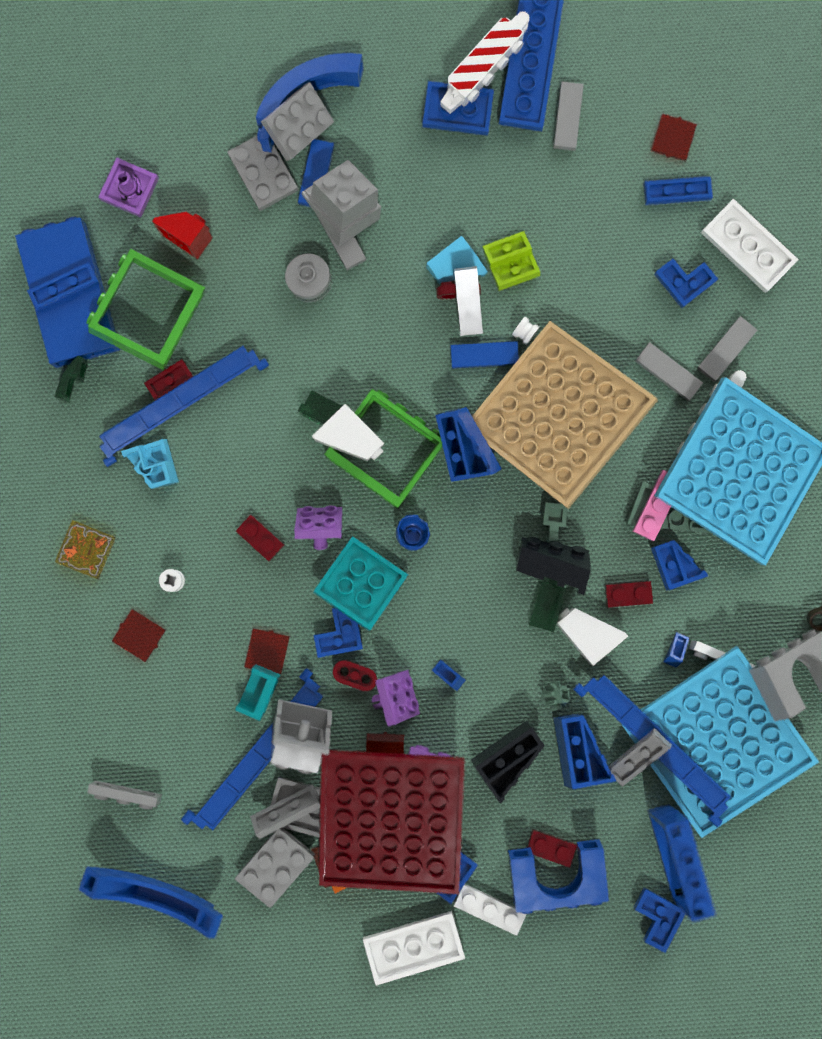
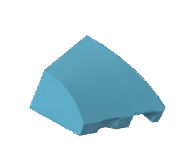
(454, 256)
(153, 463)

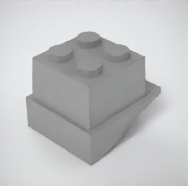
(344, 202)
(300, 736)

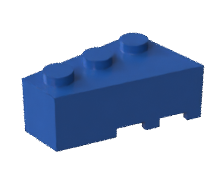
(465, 446)
(579, 754)

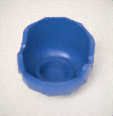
(412, 532)

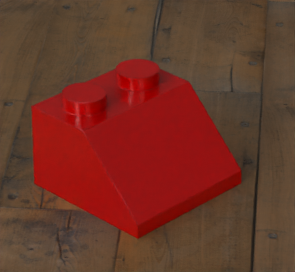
(185, 232)

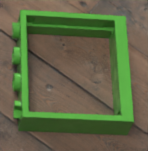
(105, 299)
(415, 423)

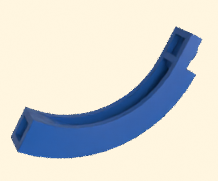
(321, 72)
(153, 894)

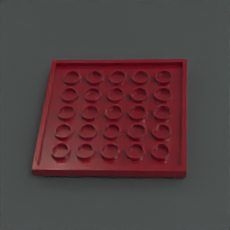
(391, 821)

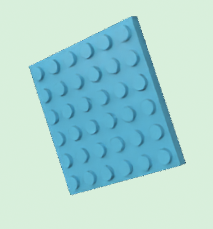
(742, 471)
(730, 735)

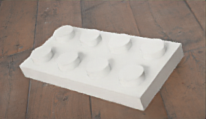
(749, 246)
(413, 948)

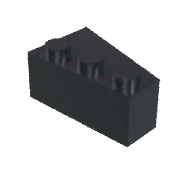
(554, 561)
(507, 759)

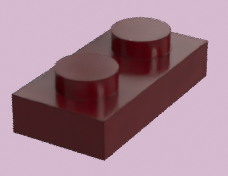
(168, 379)
(260, 538)
(628, 594)
(551, 848)

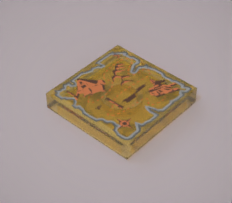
(85, 549)

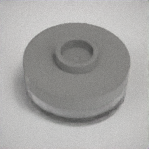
(308, 277)

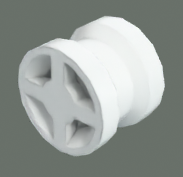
(525, 330)
(176, 579)

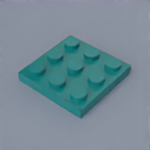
(360, 583)

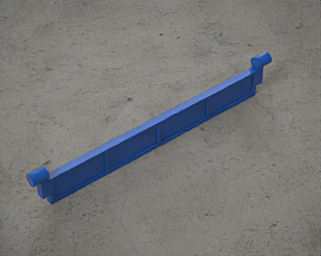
(177, 400)
(674, 759)
(249, 766)

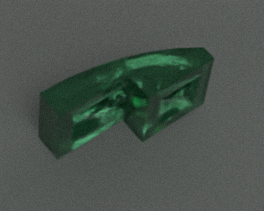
(74, 372)

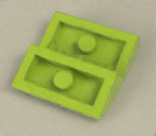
(511, 261)

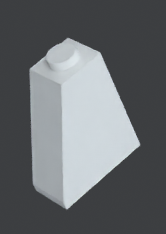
(349, 435)
(589, 635)

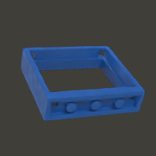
(681, 862)

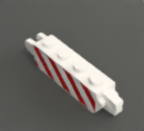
(484, 60)

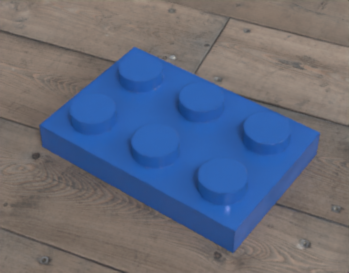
(471, 119)

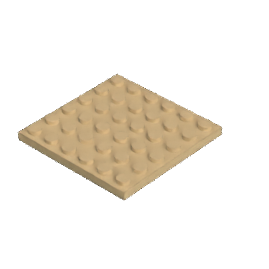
(561, 414)

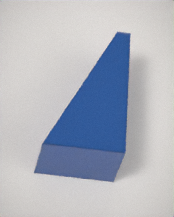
(676, 650)
(448, 675)

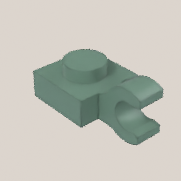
(554, 517)

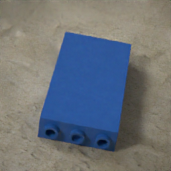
(63, 326)

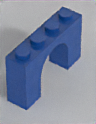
(586, 888)

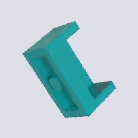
(258, 692)

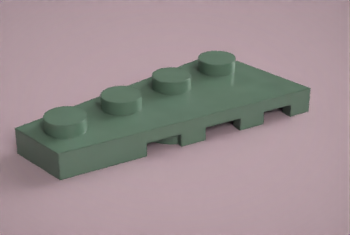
(673, 520)

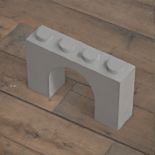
(775, 679)

